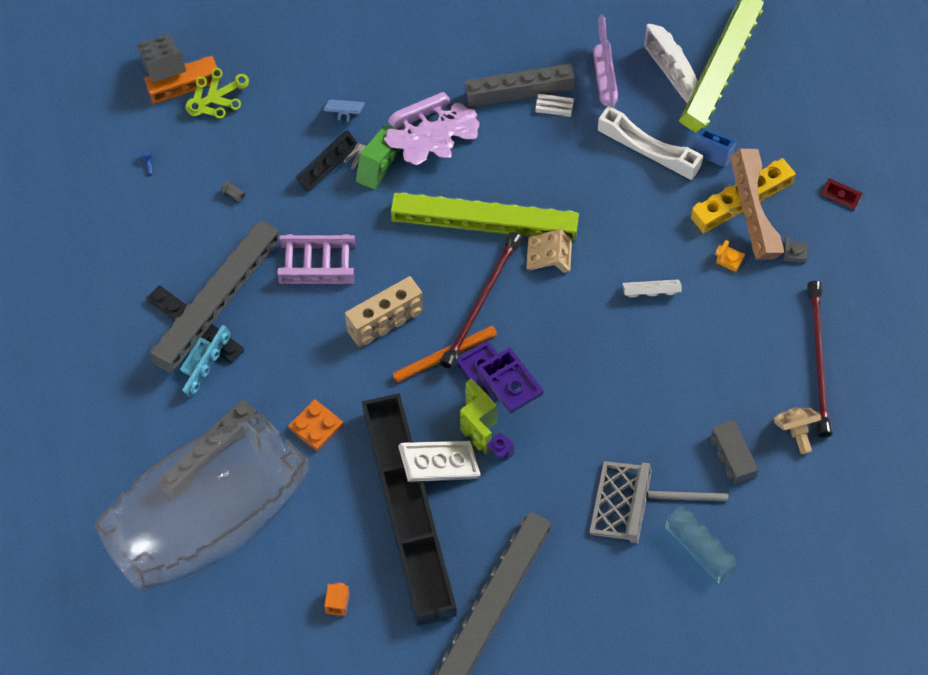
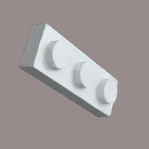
(652, 288)

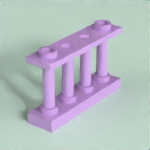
(322, 275)

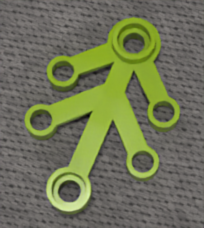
(215, 96)

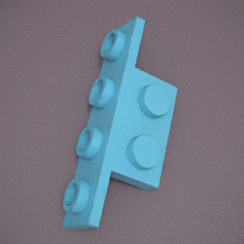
(200, 359)

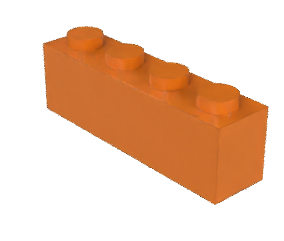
(183, 82)

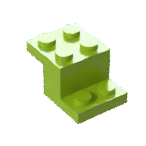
(478, 416)

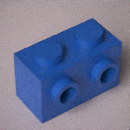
(714, 146)

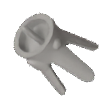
(356, 151)

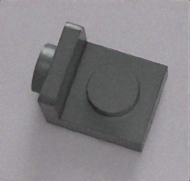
(794, 251)

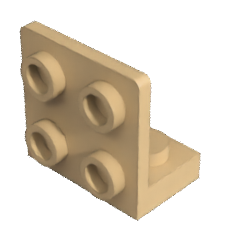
(548, 250)

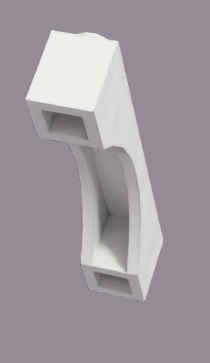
(679, 159)

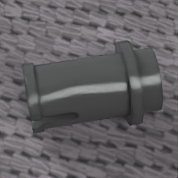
(233, 191)

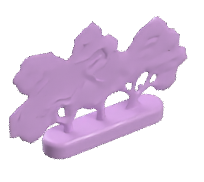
(604, 67)
(430, 135)

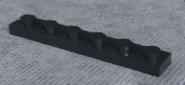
(175, 308)

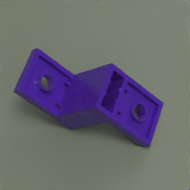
(500, 376)

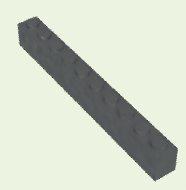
(214, 297)
(496, 596)

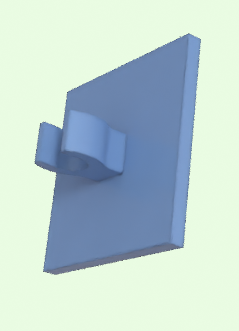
(344, 107)

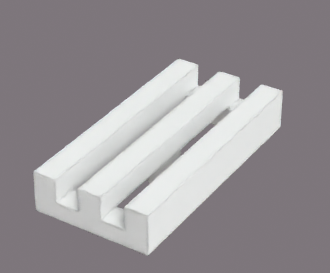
(555, 103)

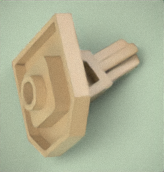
(797, 420)

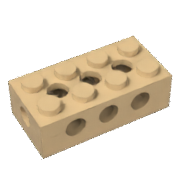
(379, 308)

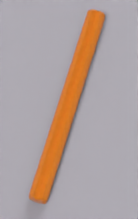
(434, 358)

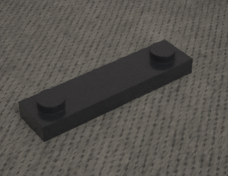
(326, 161)

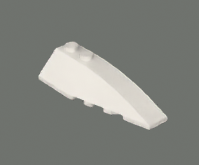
(670, 60)

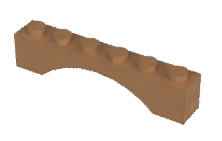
(764, 238)

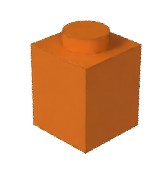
(337, 599)

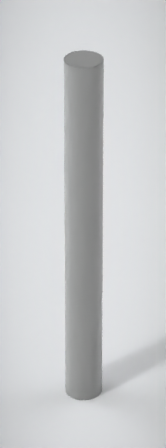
(687, 496)

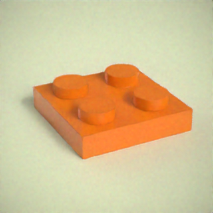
(316, 425)

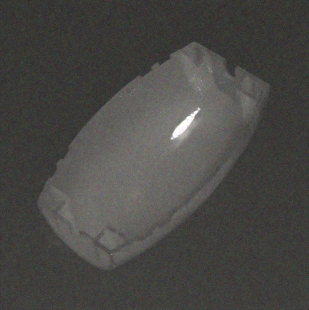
(201, 502)

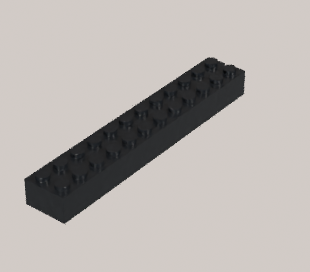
(409, 513)

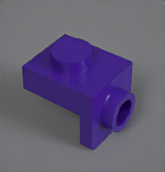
(501, 446)

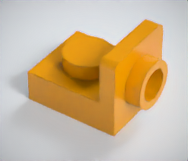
(729, 257)

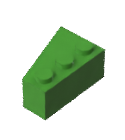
(375, 160)

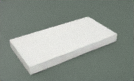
(439, 461)

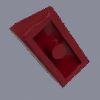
(842, 193)

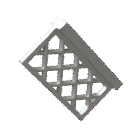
(637, 506)

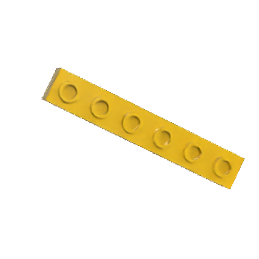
(706, 220)

